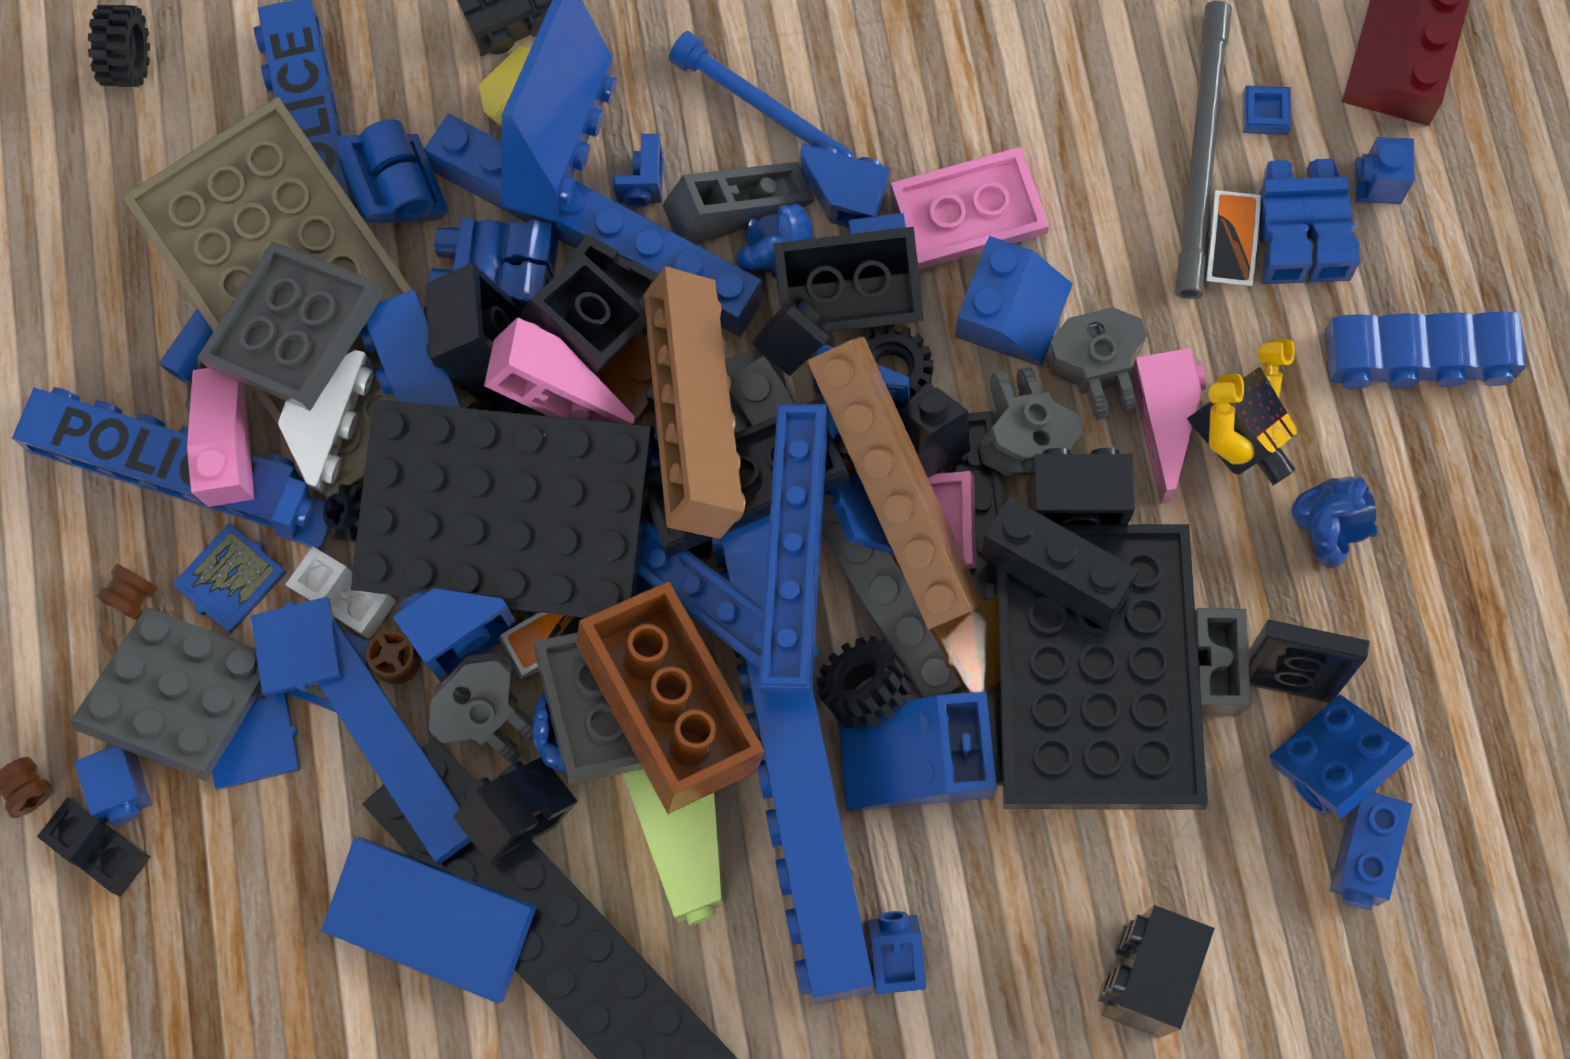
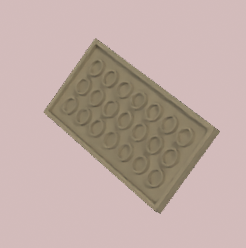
(235, 198)

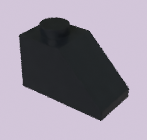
(936, 429)

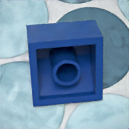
(1013, 302)
(451, 625)

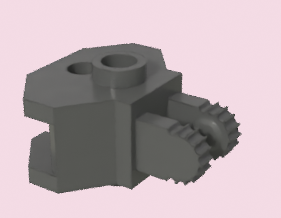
(1099, 356)
(1025, 424)
(482, 710)

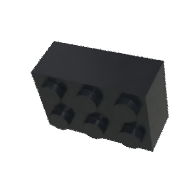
(1156, 971)

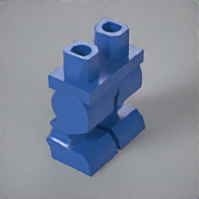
(1303, 210)
(497, 248)

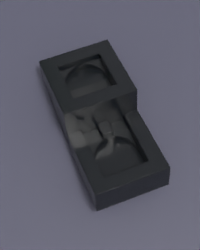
(94, 847)

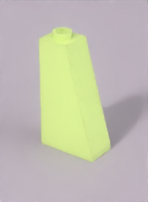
(683, 849)

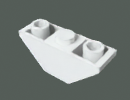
(318, 433)

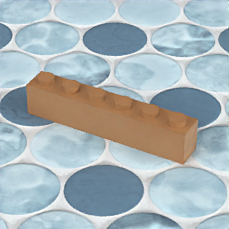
(693, 404)
(895, 482)

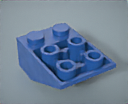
(922, 755)

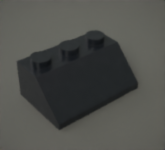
(853, 277)

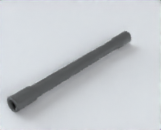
(1193, 257)

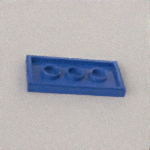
(429, 919)

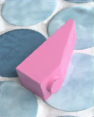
(549, 377)
(1166, 394)
(219, 440)

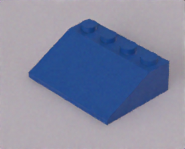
(554, 111)

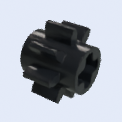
(343, 511)

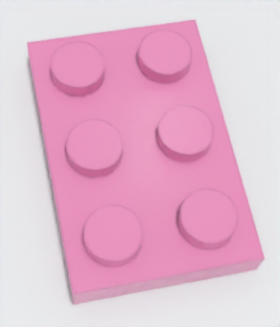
(969, 202)

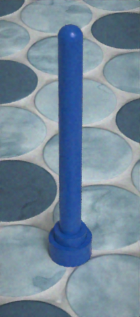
(691, 54)

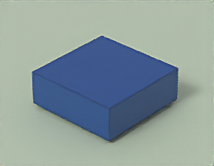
(1266, 110)

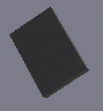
(1304, 660)

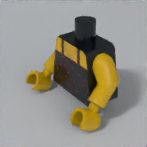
(1246, 417)

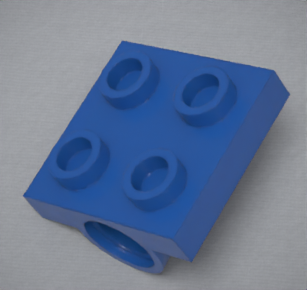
(390, 174)
(1340, 757)

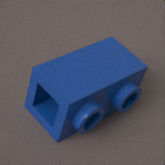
(1370, 851)

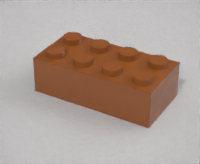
(669, 697)

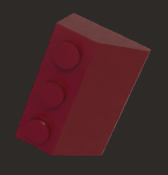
(1405, 57)

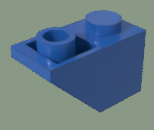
(845, 185)

